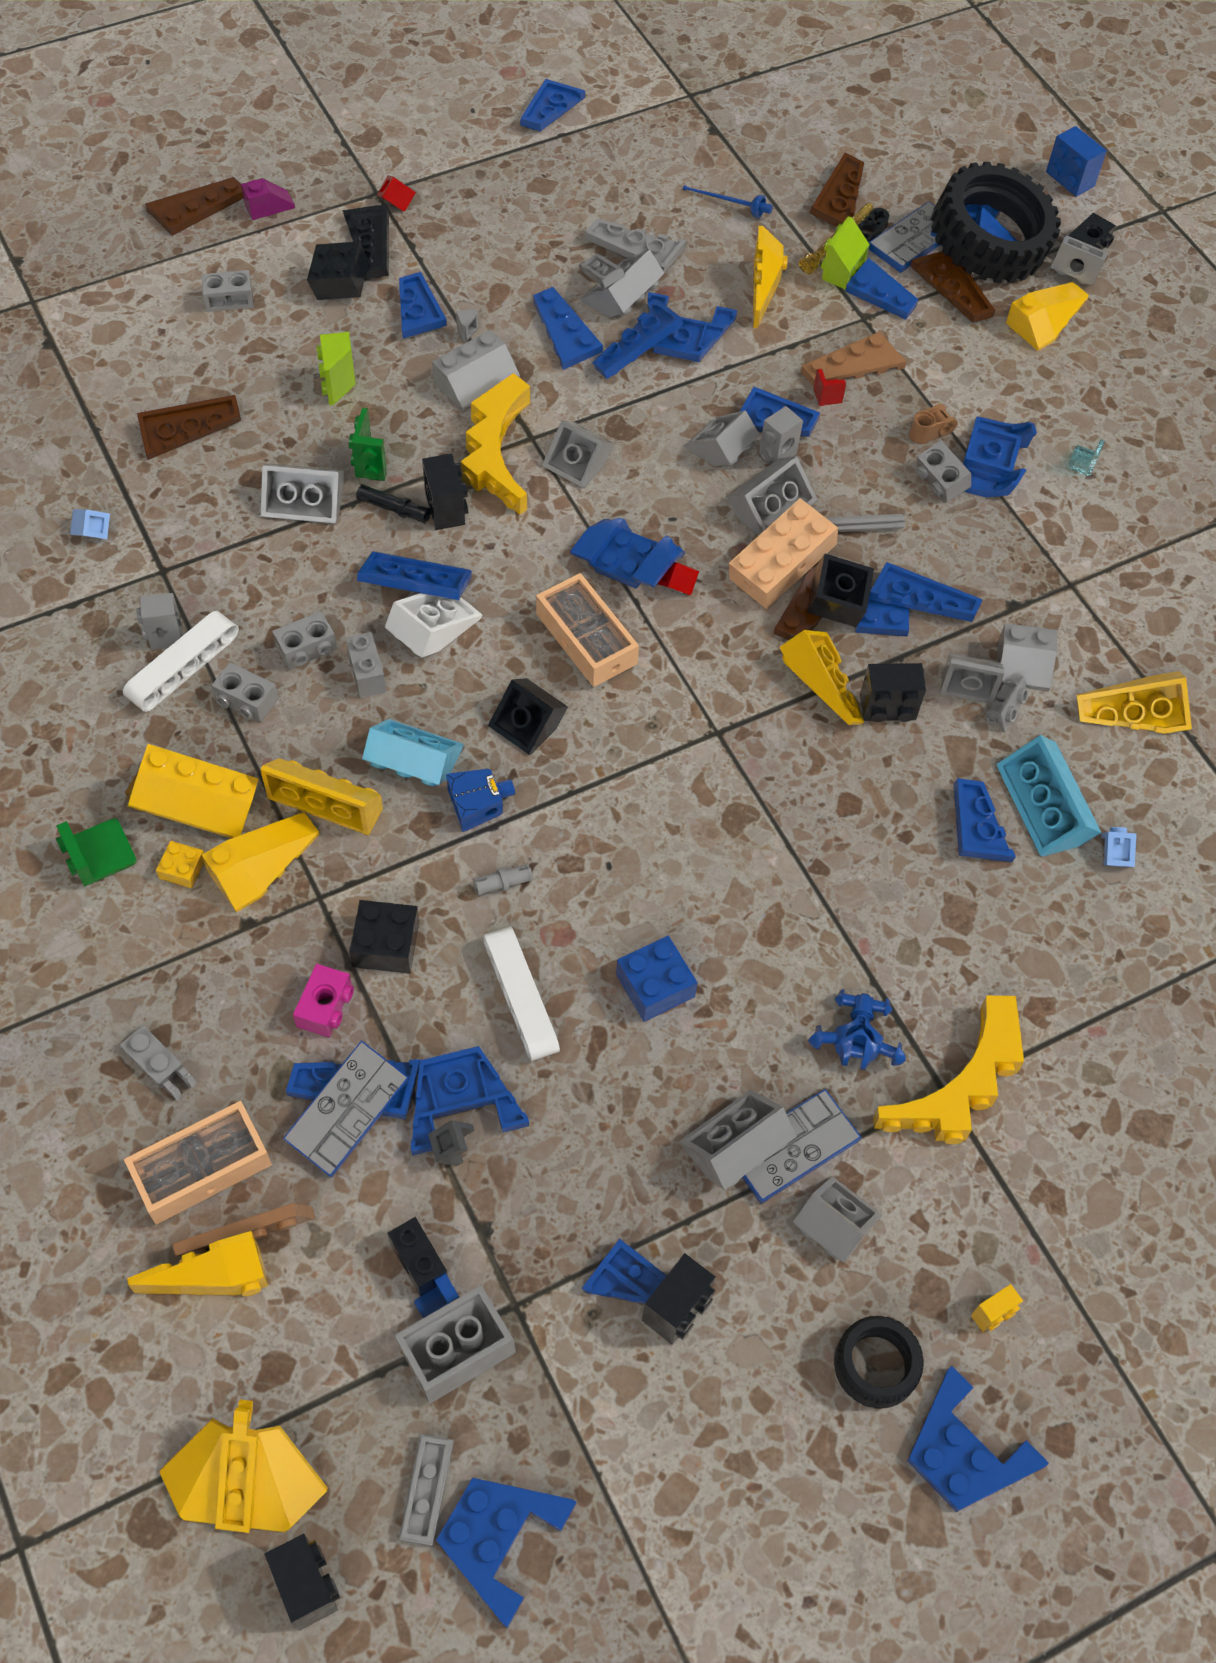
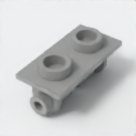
(1013, 696)

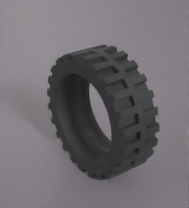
(1011, 195)

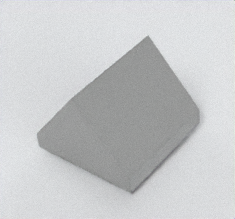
(467, 323)

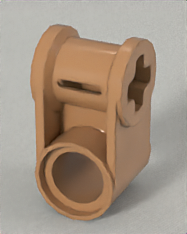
(931, 424)

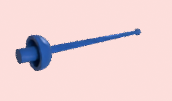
(757, 205)

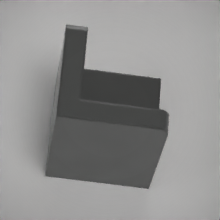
(449, 1142)

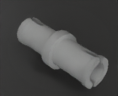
(502, 879)

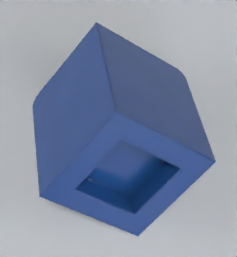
(437, 1297)

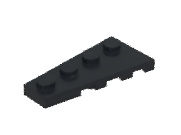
(371, 228)

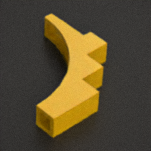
(492, 416)
(948, 1109)

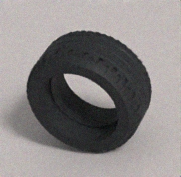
(902, 1339)

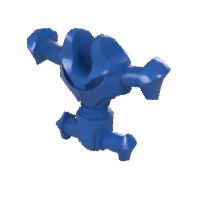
(858, 1037)

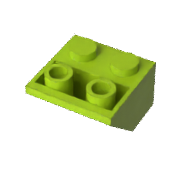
(844, 254)
(336, 365)

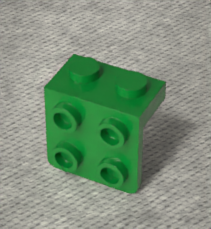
(367, 452)
(96, 850)

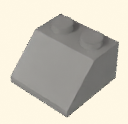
(724, 439)
(577, 453)
(1028, 653)
(971, 678)
(836, 1219)

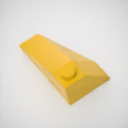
(768, 267)
(1045, 312)
(816, 663)
(1146, 703)
(253, 860)
(229, 1268)

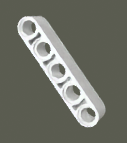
(180, 661)
(521, 993)

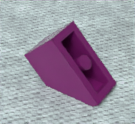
(265, 198)

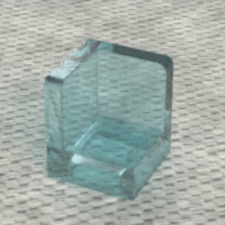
(1084, 459)

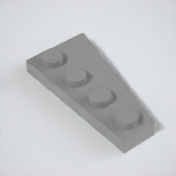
(632, 242)

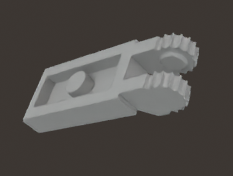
(156, 1061)

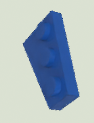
(549, 104)
(418, 306)

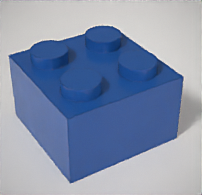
(1076, 161)
(656, 978)

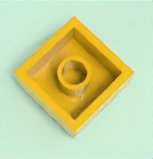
(180, 864)
(997, 1309)

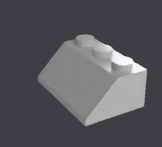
(640, 275)
(473, 369)
(301, 492)
(771, 494)
(739, 1138)
(455, 1344)

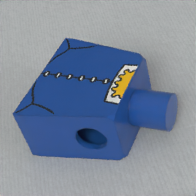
(477, 796)

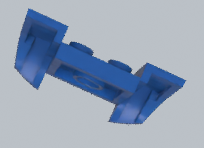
(993, 456)
(625, 555)

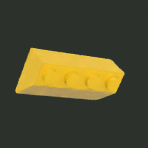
(192, 792)
(322, 795)

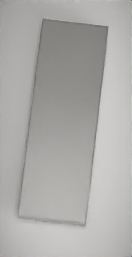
(601, 270)
(426, 1490)

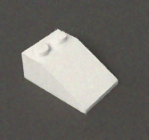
(430, 622)

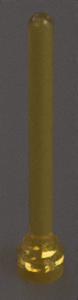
(811, 261)

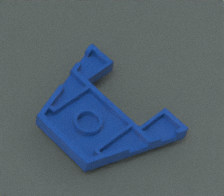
(694, 337)
(459, 1084)
(956, 1460)
(485, 1530)

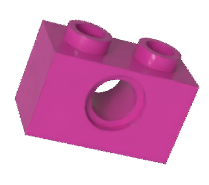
(323, 984)

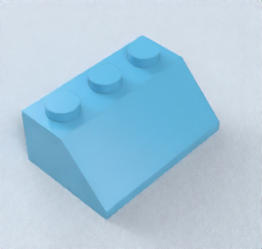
(411, 751)

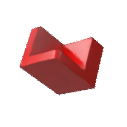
(396, 193)
(828, 391)
(680, 578)

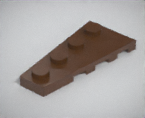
(840, 192)
(195, 205)
(954, 285)
(181, 424)
(795, 617)

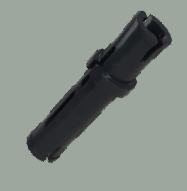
(403, 507)

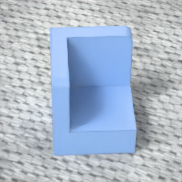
(90, 523)

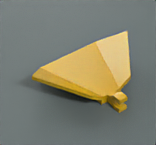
(241, 1477)

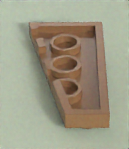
(856, 359)
(261, 1224)

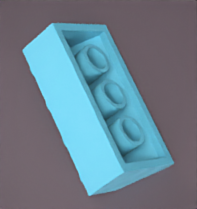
(1048, 797)

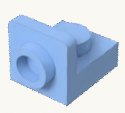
(1119, 847)

